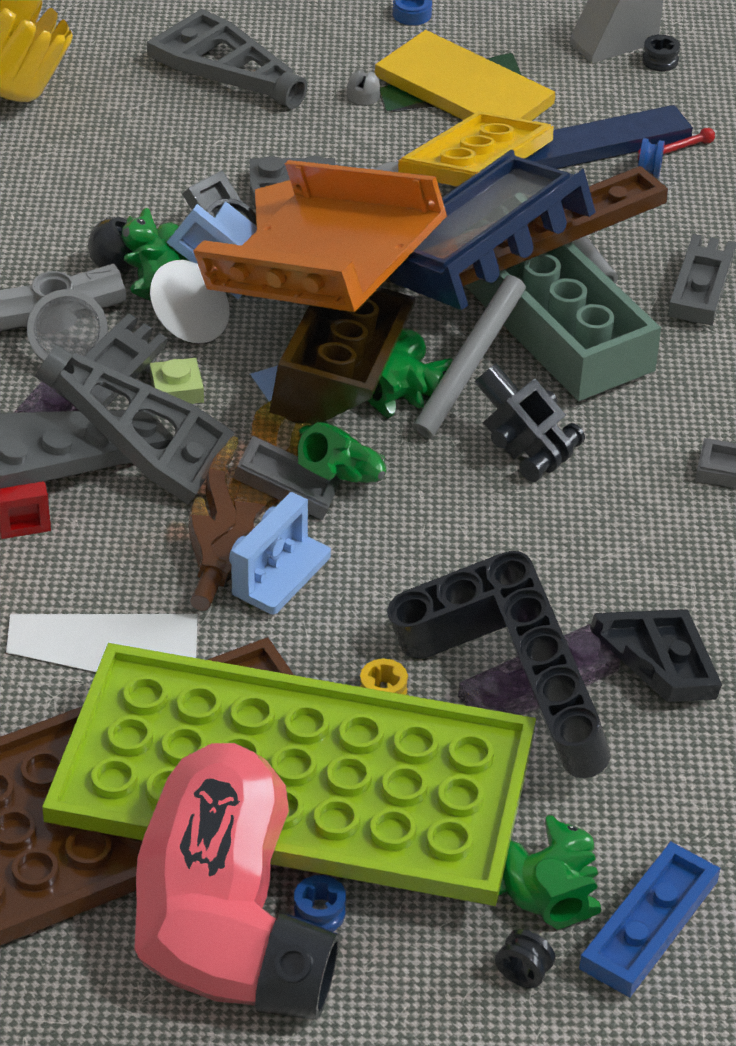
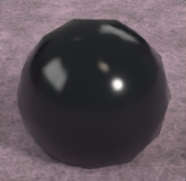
(107, 244)

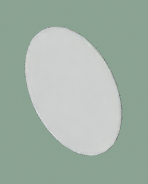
(186, 304)

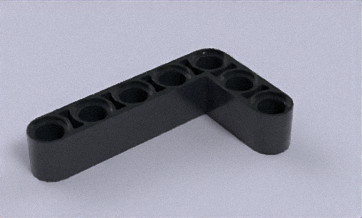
(509, 595)

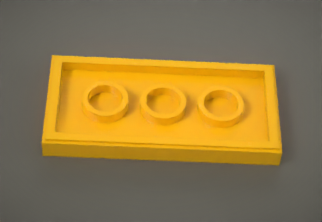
(461, 80)
(474, 145)

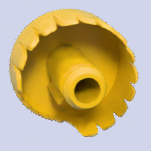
(29, 48)

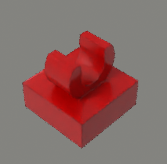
(24, 510)

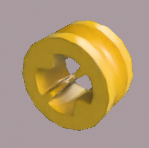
(385, 671)

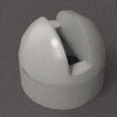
(363, 88)

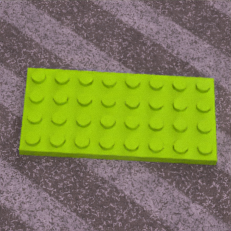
(371, 776)

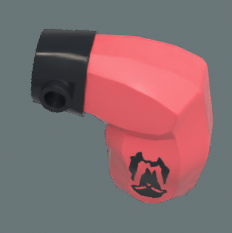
(207, 884)

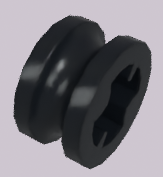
(661, 52)
(525, 958)

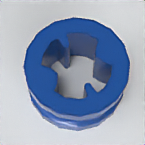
(651, 156)
(320, 888)

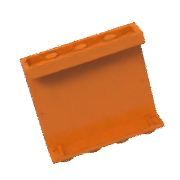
(330, 238)

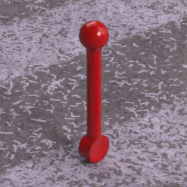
(705, 136)

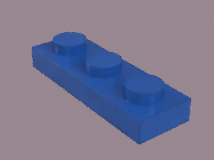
(649, 919)

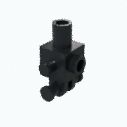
(528, 423)

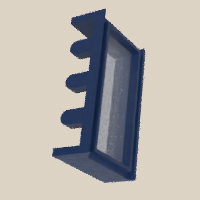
(485, 213)

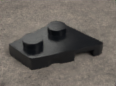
(662, 651)

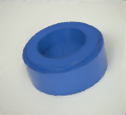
(412, 11)

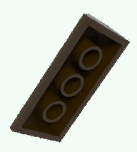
(338, 357)

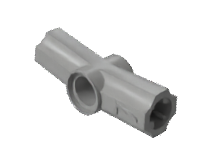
(101, 284)

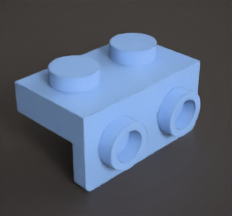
(276, 556)

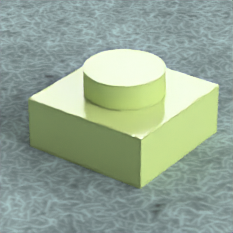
(178, 379)

